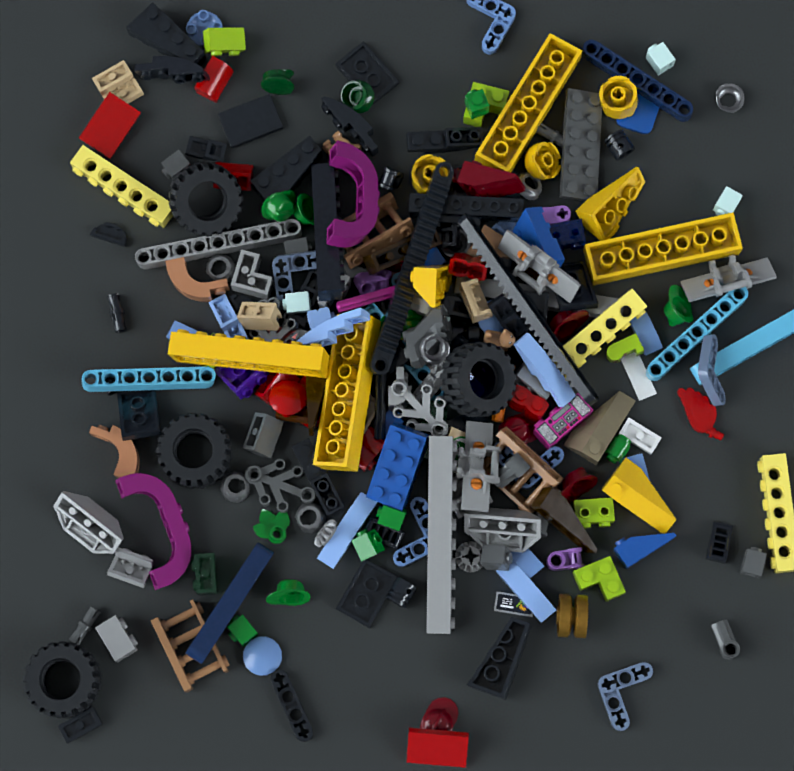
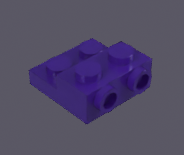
(241, 381)

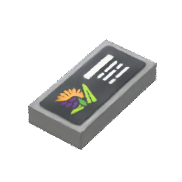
(510, 604)

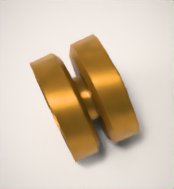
(568, 615)

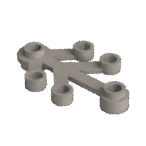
(421, 410)

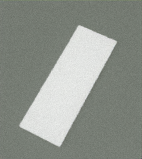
(637, 374)

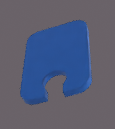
(644, 115)

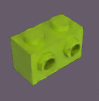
(224, 41)
(594, 511)

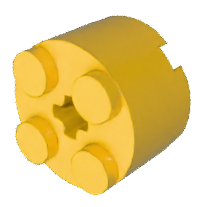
(609, 94)
(422, 167)

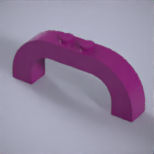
(363, 172)
(172, 520)

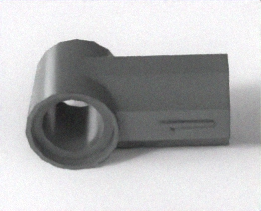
(513, 468)
(724, 638)

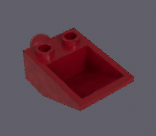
(486, 181)

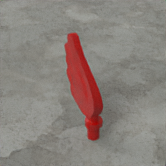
(699, 412)

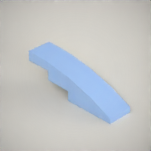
(227, 317)
(327, 332)
(540, 365)
(347, 530)
(527, 592)

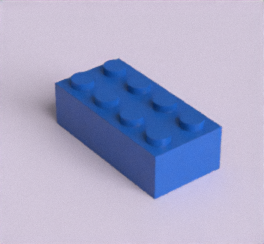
(398, 466)

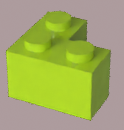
(496, 98)
(601, 573)

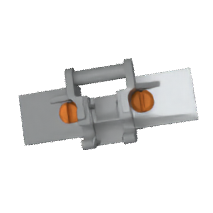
(546, 266)
(728, 278)
(470, 466)

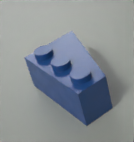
(535, 231)

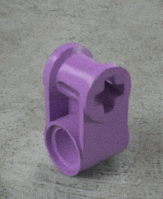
(552, 214)
(368, 283)
(569, 558)

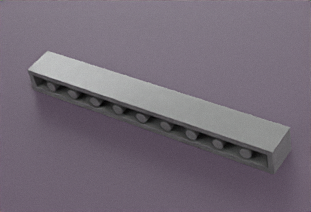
(440, 534)

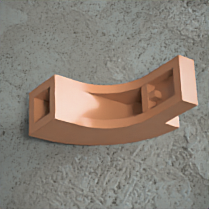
(191, 288)
(128, 453)

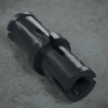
(117, 313)

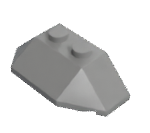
(88, 523)
(503, 527)

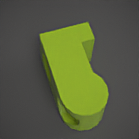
(624, 347)

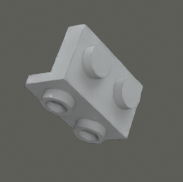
(130, 567)

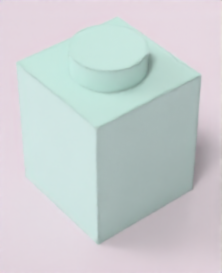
(660, 58)
(727, 202)
(297, 302)

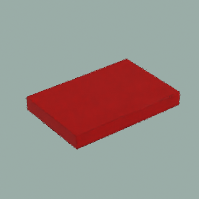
(110, 125)
(437, 747)

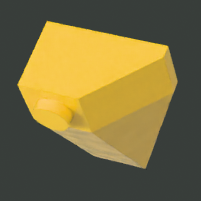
(605, 209)
(431, 282)
(636, 493)

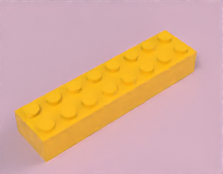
(528, 104)
(662, 249)
(249, 354)
(346, 398)

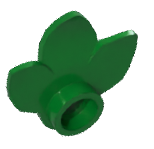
(269, 524)

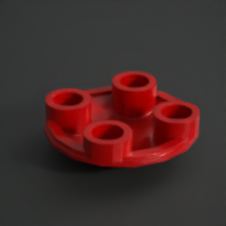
(288, 398)

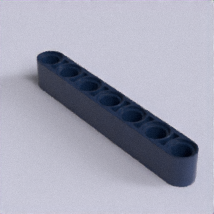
(634, 72)
(229, 603)

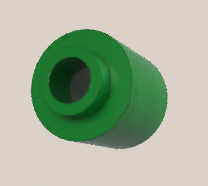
(618, 448)

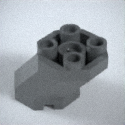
(432, 323)

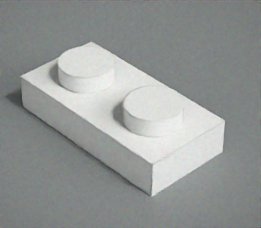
(640, 436)

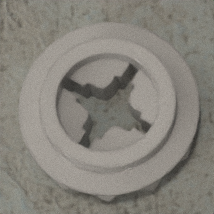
(325, 533)
(463, 563)

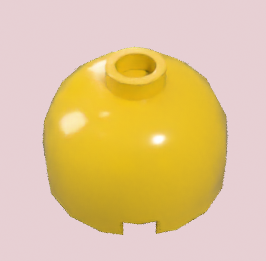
(542, 160)

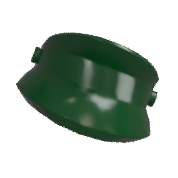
(278, 81)
(358, 96)

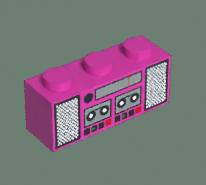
(561, 421)

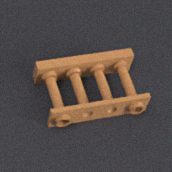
(386, 238)
(538, 465)
(171, 644)

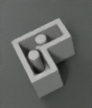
(248, 280)

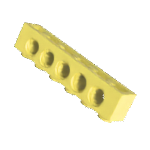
(86, 158)
(584, 336)
(778, 463)

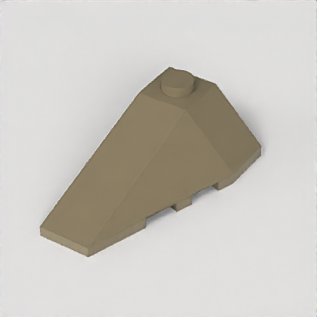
(597, 430)

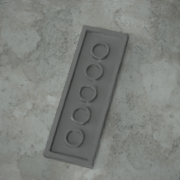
(580, 145)

